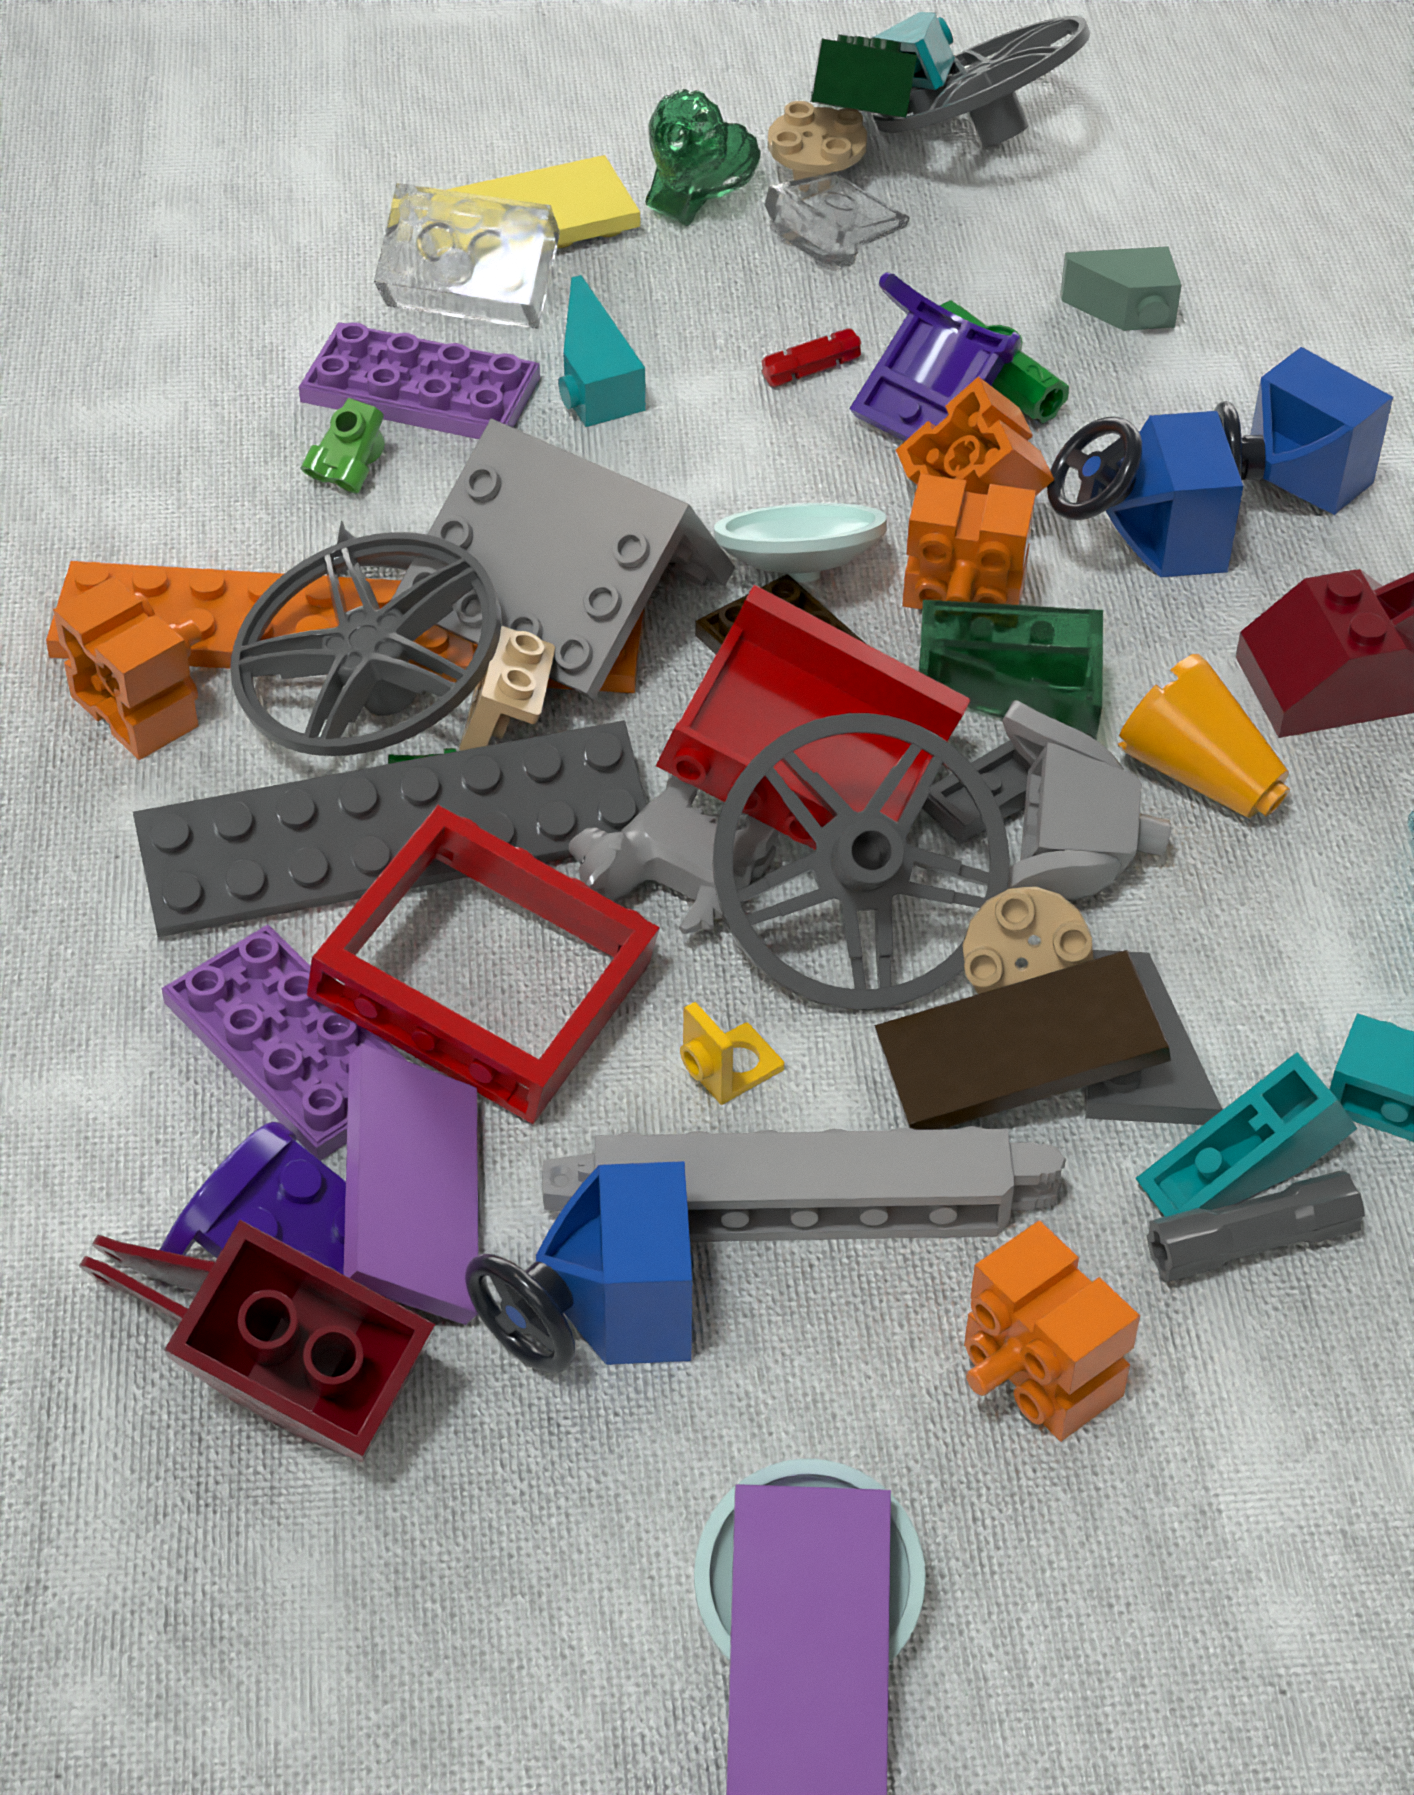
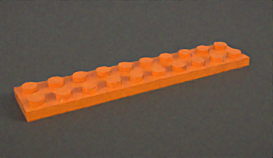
(223, 599)

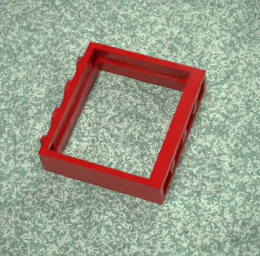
(440, 1034)

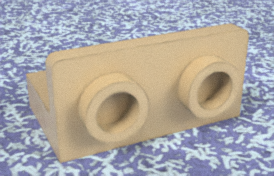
(509, 688)

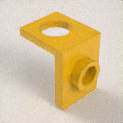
(709, 1055)

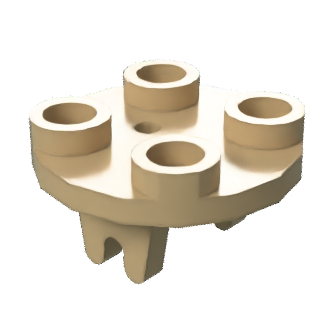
(817, 139)
(1001, 934)

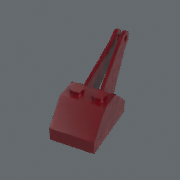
(1333, 653)
(281, 1334)

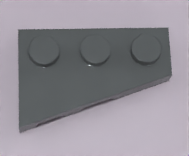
(1165, 1092)

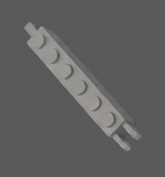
(835, 1181)

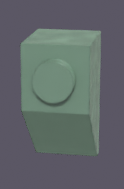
(1124, 286)

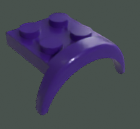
(927, 363)
(273, 1188)

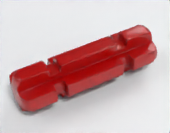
(811, 357)

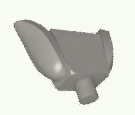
(1078, 810)

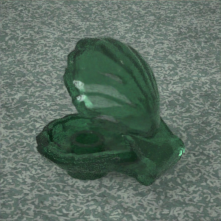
(701, 162)

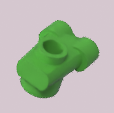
(347, 447)

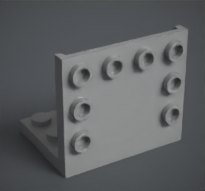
(565, 549)

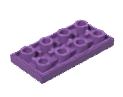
(419, 380)
(273, 1037)
(411, 1183)
(809, 1641)

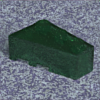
(1017, 653)

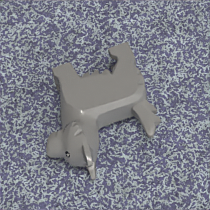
(674, 848)

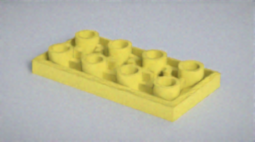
(583, 196)

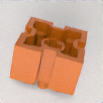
(978, 443)
(967, 543)
(129, 666)
(1048, 1332)

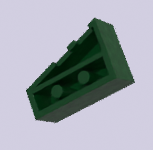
(863, 75)

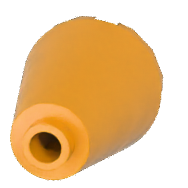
(1206, 741)

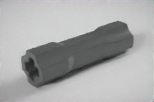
(1207, 1238)

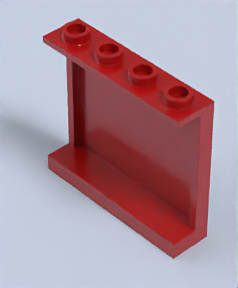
(787, 671)

